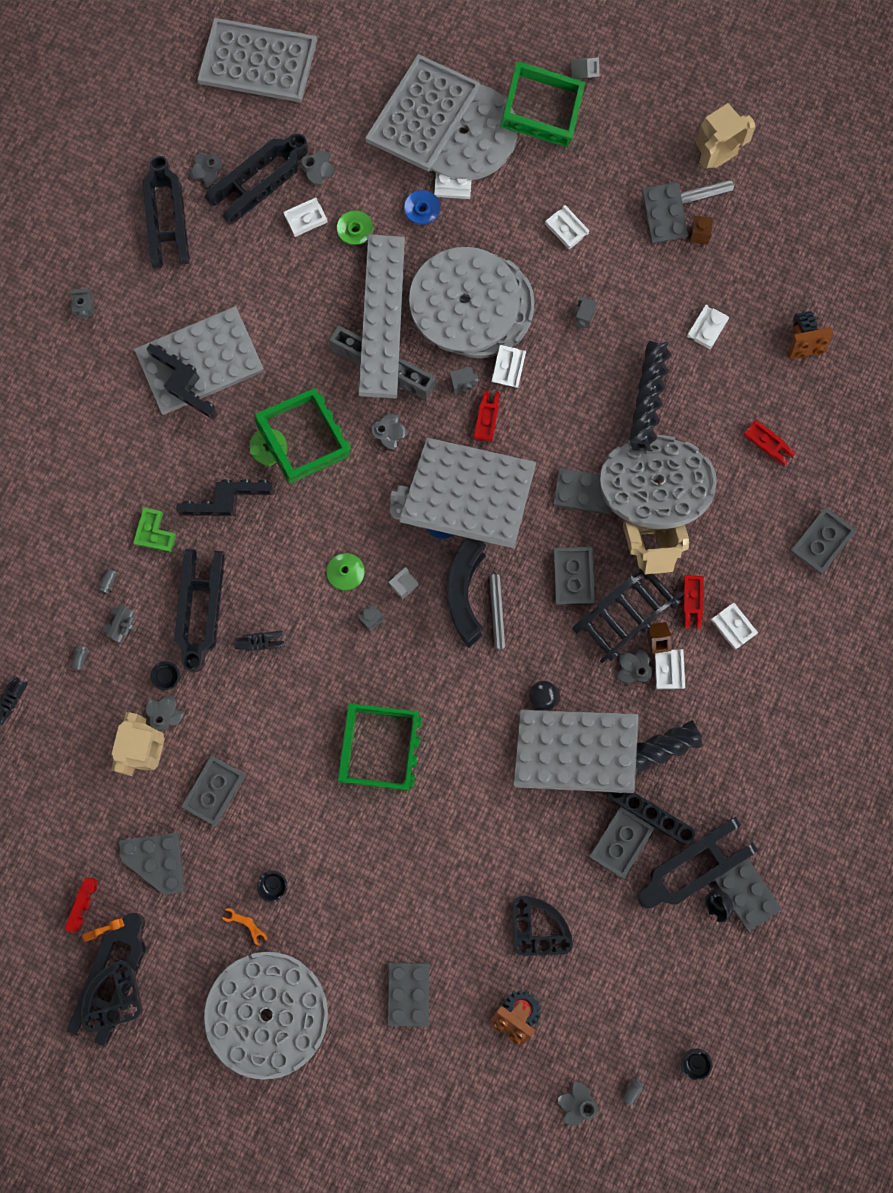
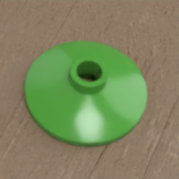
(351, 221)
(348, 580)

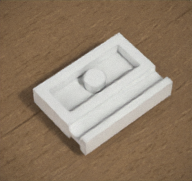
(452, 188)
(305, 217)
(567, 227)
(708, 327)
(508, 366)
(734, 626)
(670, 670)

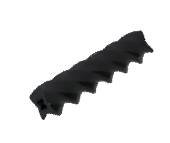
(648, 398)
(673, 742)

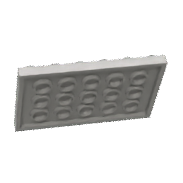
(257, 60)
(423, 112)
(214, 346)
(577, 751)

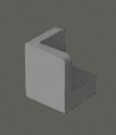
(585, 67)
(403, 583)

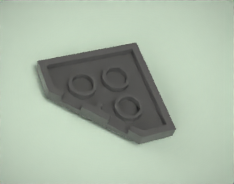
(156, 860)

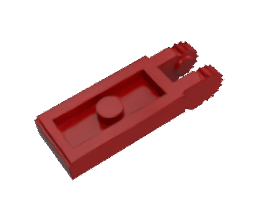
(487, 418)
(768, 442)
(693, 599)
(81, 904)

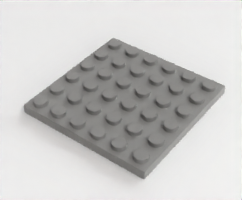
(469, 492)

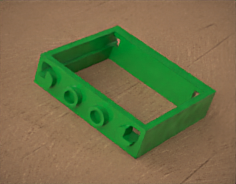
(535, 128)
(294, 475)
(348, 745)

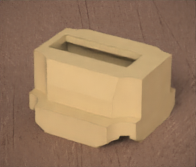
(722, 135)
(662, 560)
(136, 746)

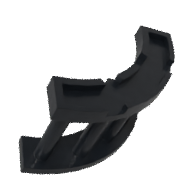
(460, 575)
(619, 596)

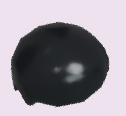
(165, 675)
(544, 695)
(272, 886)
(719, 904)
(696, 1064)

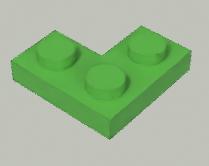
(148, 532)

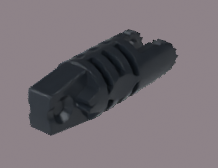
(259, 641)
(9, 699)

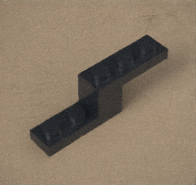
(182, 381)
(225, 498)

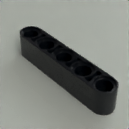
(660, 816)

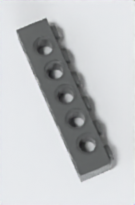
(409, 376)

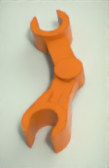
(247, 921)
(94, 934)

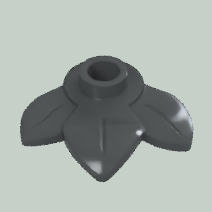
(320, 167)
(204, 169)
(392, 431)
(632, 665)
(163, 710)
(574, 1103)

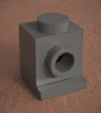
(82, 303)
(584, 312)
(463, 379)
(371, 617)

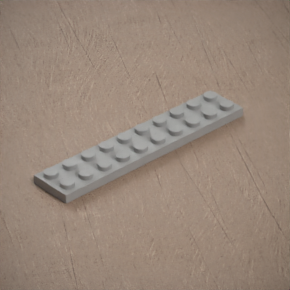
(382, 317)

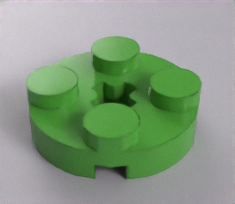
(258, 450)

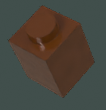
(701, 230)
(659, 638)

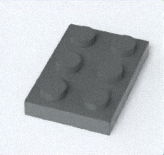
(664, 213)
(580, 492)
(823, 541)
(574, 576)
(213, 790)
(621, 842)
(750, 895)
(408, 994)

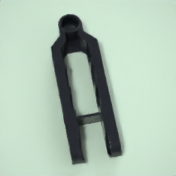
(292, 152)
(158, 177)
(194, 655)
(656, 891)
(130, 934)

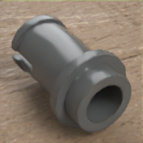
(107, 581)
(79, 657)
(633, 1091)

